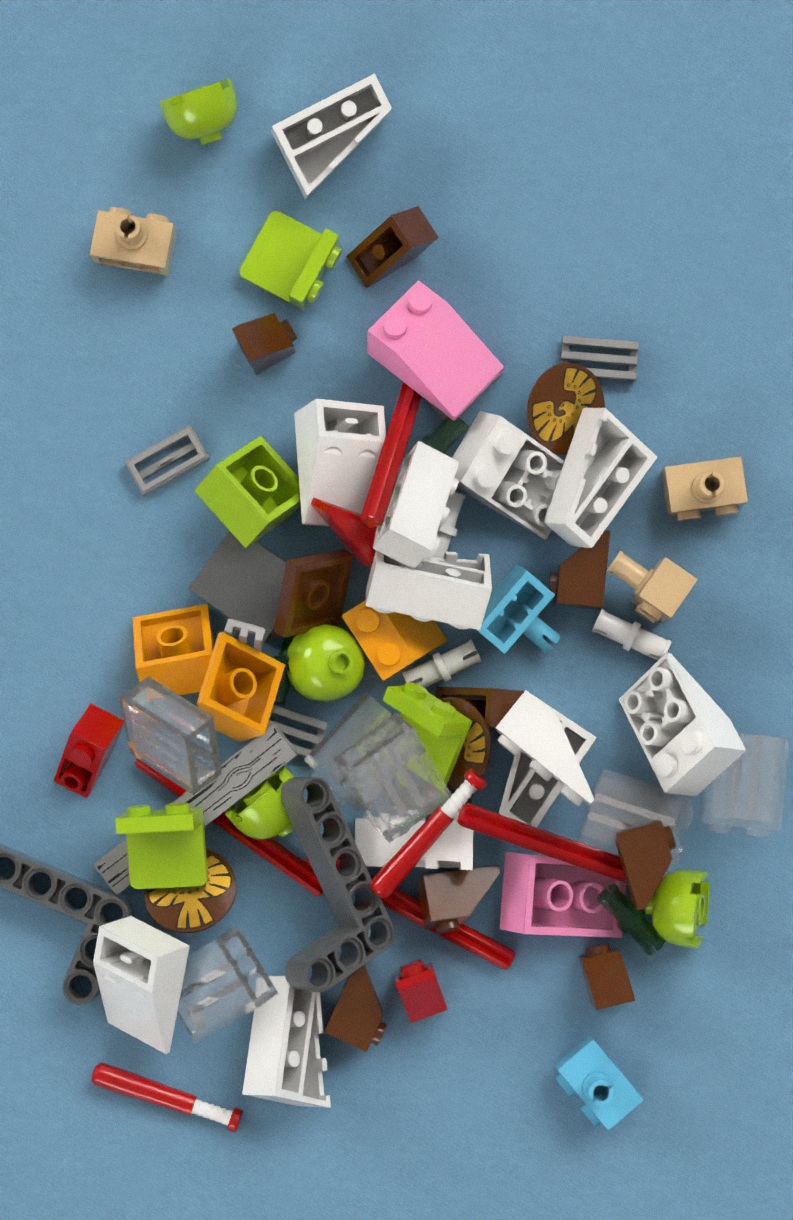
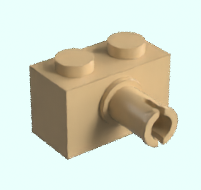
(133, 241)
(704, 487)
(656, 591)

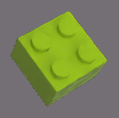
(251, 491)

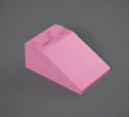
(433, 351)
(554, 898)

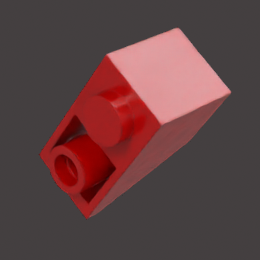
(88, 750)
(420, 990)

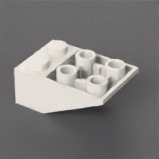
(337, 453)
(508, 471)
(680, 728)
(541, 737)
(140, 979)

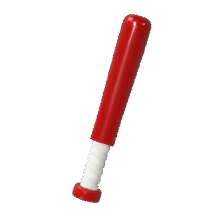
(420, 842)
(150, 1091)

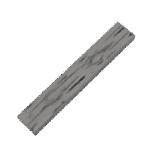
(238, 777)

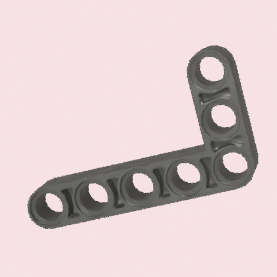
(338, 888)
(57, 899)

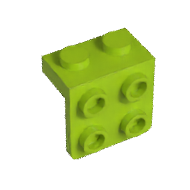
(290, 259)
(434, 721)
(164, 846)

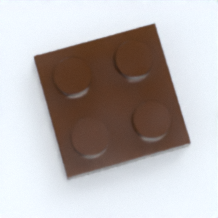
(313, 592)

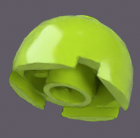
(202, 111)
(325, 663)
(261, 810)
(680, 907)

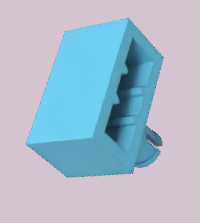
(515, 611)
(598, 1083)

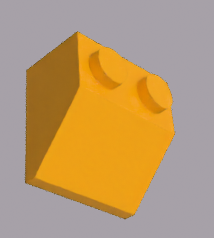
(392, 639)
(174, 647)
(239, 688)

